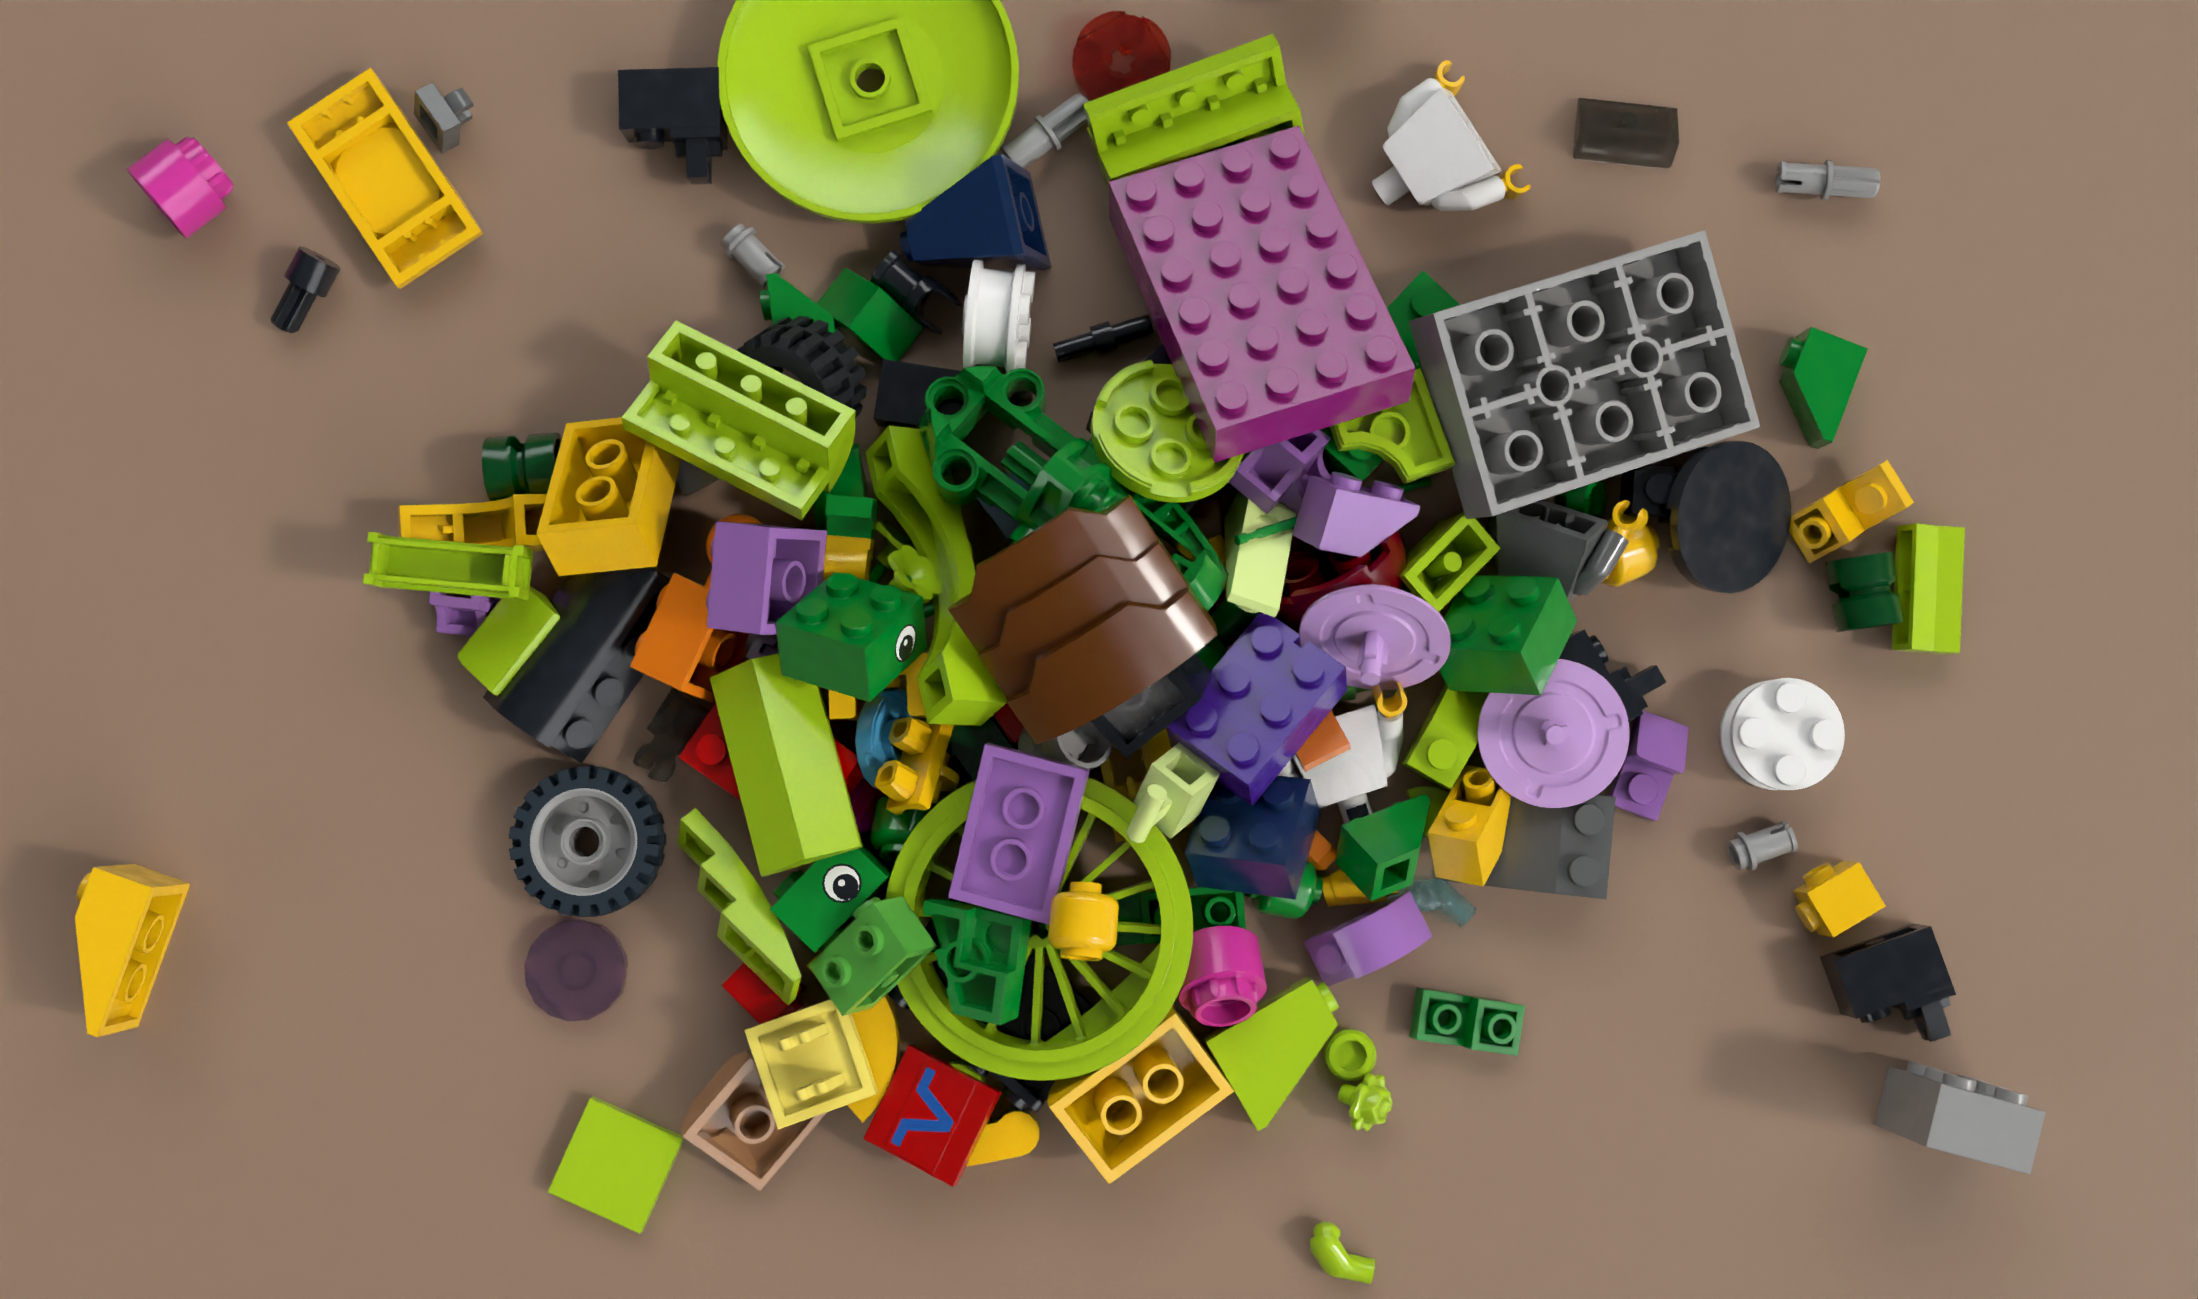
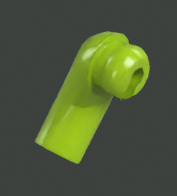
(1335, 1259)

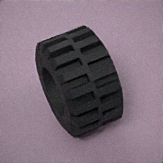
(813, 356)

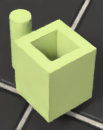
(1171, 793)

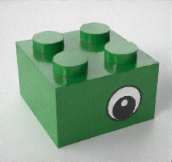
(851, 636)
(828, 893)

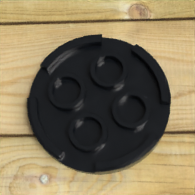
(1729, 516)

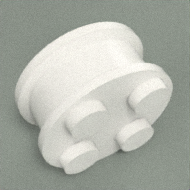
(997, 317)
(1782, 734)

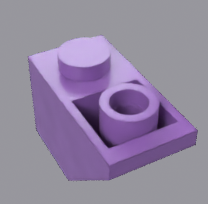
(1349, 517)

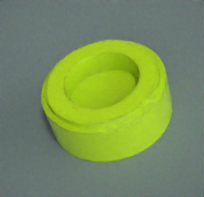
(1350, 1054)

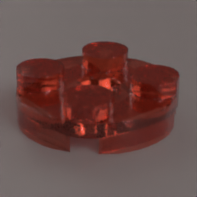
(1121, 33)

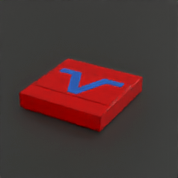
(932, 1115)

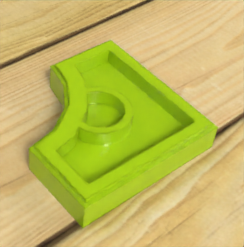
(1402, 435)

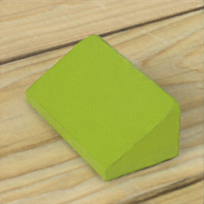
(508, 639)

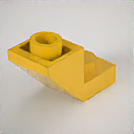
(1848, 511)

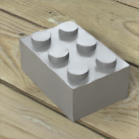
(1960, 1116)

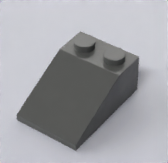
(1557, 848)

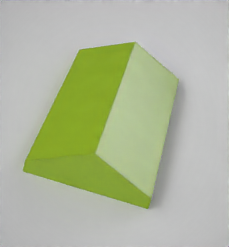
(784, 765)

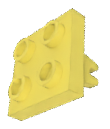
(810, 1063)

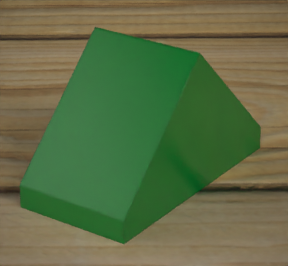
(870, 316)

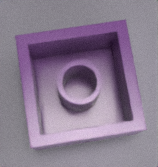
(761, 574)

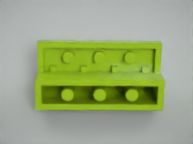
(1193, 110)
(741, 420)

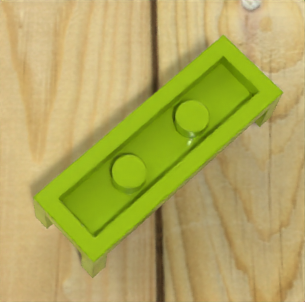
(449, 567)

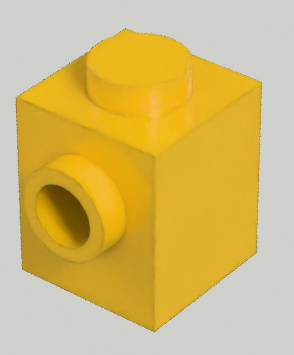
(1836, 898)

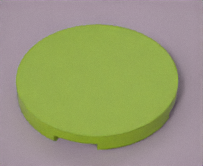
(1153, 438)

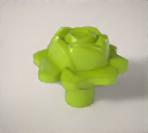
(1367, 1101)

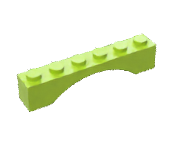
(953, 678)

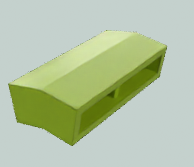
(1929, 588)

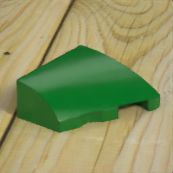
(981, 957)

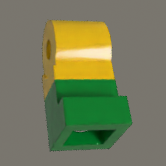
(849, 535)

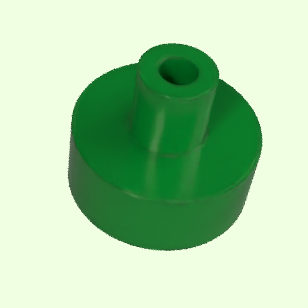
(1586, 499)

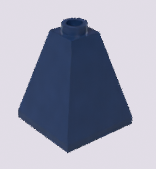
(983, 218)

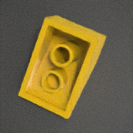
(122, 940)

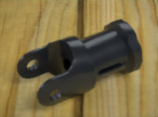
(909, 287)

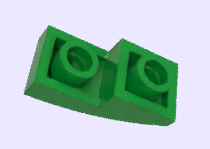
(1467, 1021)

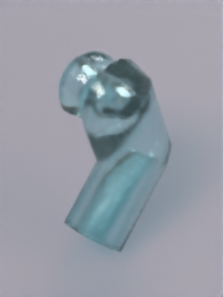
(1438, 895)

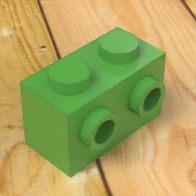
(871, 954)

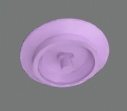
(1378, 635)
(1556, 744)

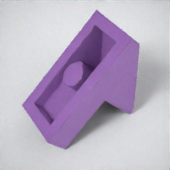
(1652, 759)

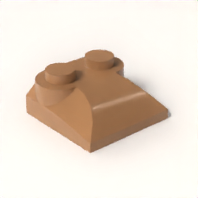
(737, 1124)

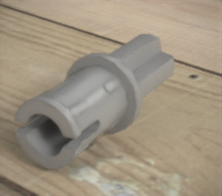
(1047, 132)
(1827, 180)

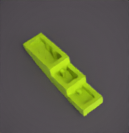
(745, 918)

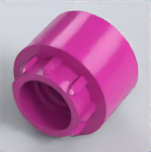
(183, 183)
(1223, 976)

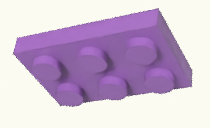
(1018, 832)

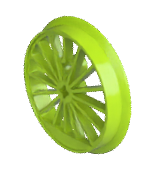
(1113, 1024)

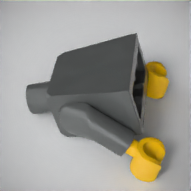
(1560, 543)

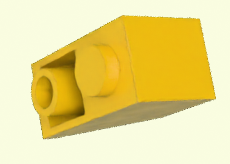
(1470, 828)

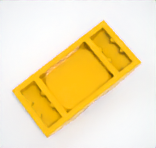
(385, 178)

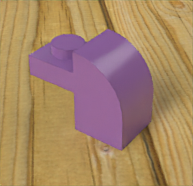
(1369, 940)

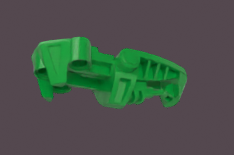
(1069, 479)

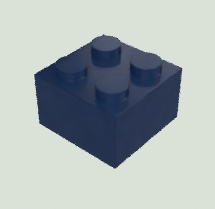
(1255, 846)

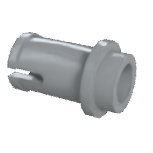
(751, 253)
(1762, 845)

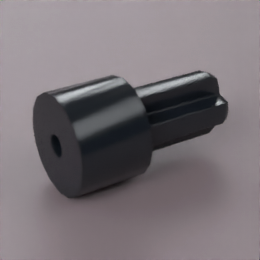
(309, 277)

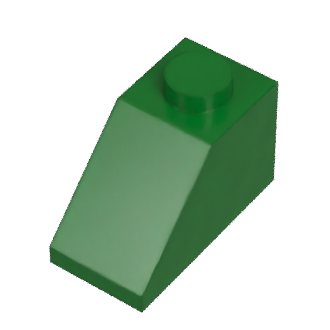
(1819, 381)

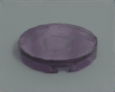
(576, 970)

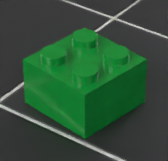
(1506, 634)

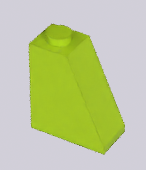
(1274, 1046)

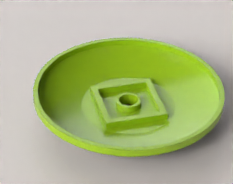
(854, 152)

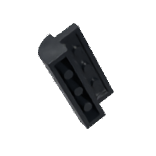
(583, 665)

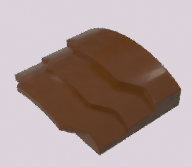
(1081, 617)

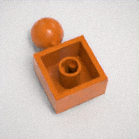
(677, 641)

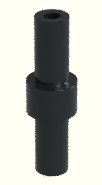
(1103, 338)

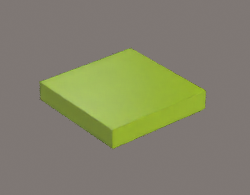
(616, 1164)

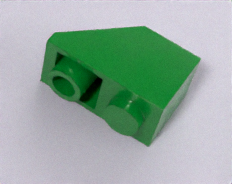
(1383, 847)

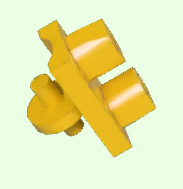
(922, 766)

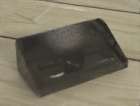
(1625, 133)

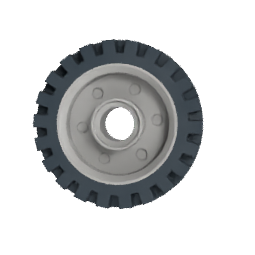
(549, 851)

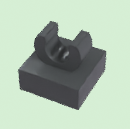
(441, 115)

